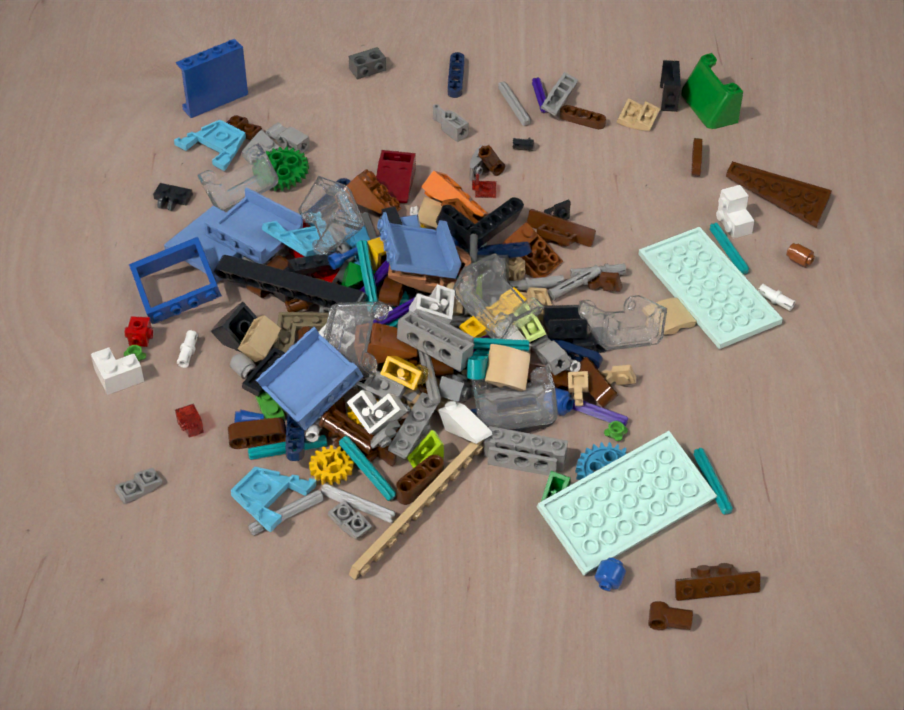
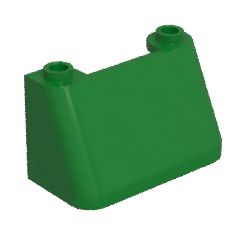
(707, 96)

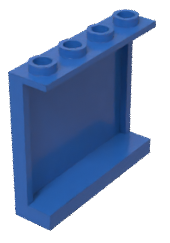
(213, 77)

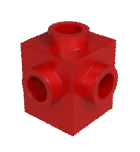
(141, 334)

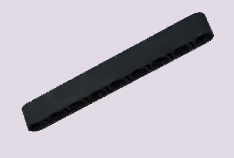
(286, 282)

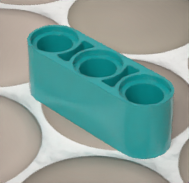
(477, 364)

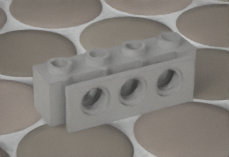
(436, 338)
(531, 443)

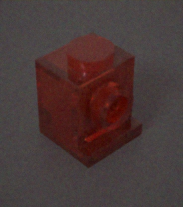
(189, 420)

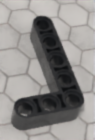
(486, 228)

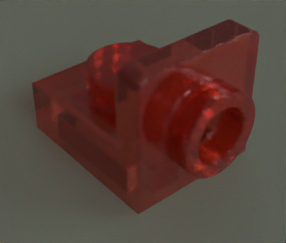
(484, 189)

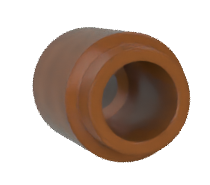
(800, 254)

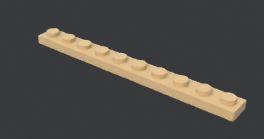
(414, 511)

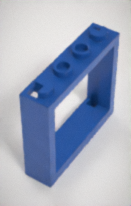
(166, 259)

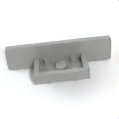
(381, 386)
(413, 428)

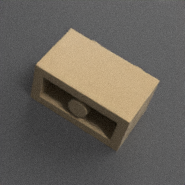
(259, 338)

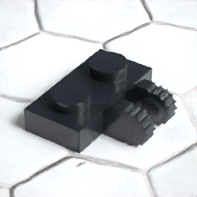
(173, 195)

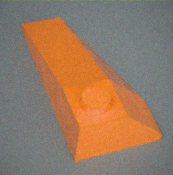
(444, 187)

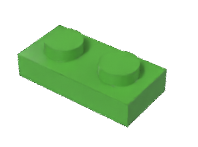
(269, 407)

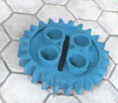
(597, 458)

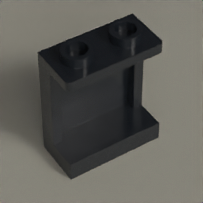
(671, 85)
(564, 322)

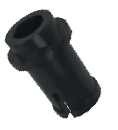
(523, 143)

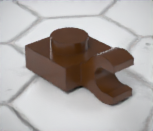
(608, 281)

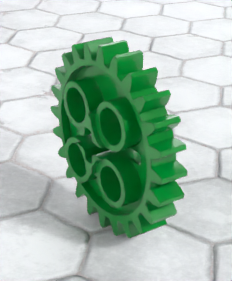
(289, 166)

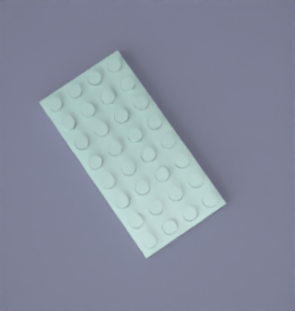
(710, 287)
(626, 502)

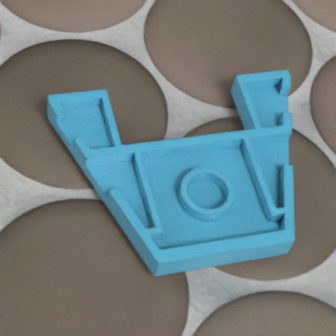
(219, 137)
(298, 239)
(262, 488)

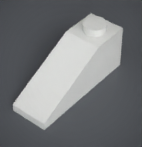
(463, 423)

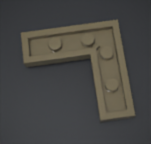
(294, 321)

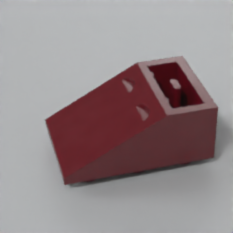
(397, 173)

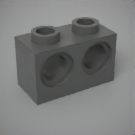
(367, 63)

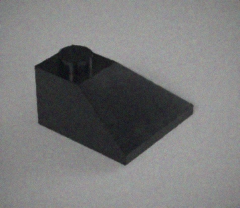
(234, 326)

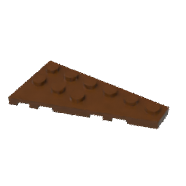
(792, 195)

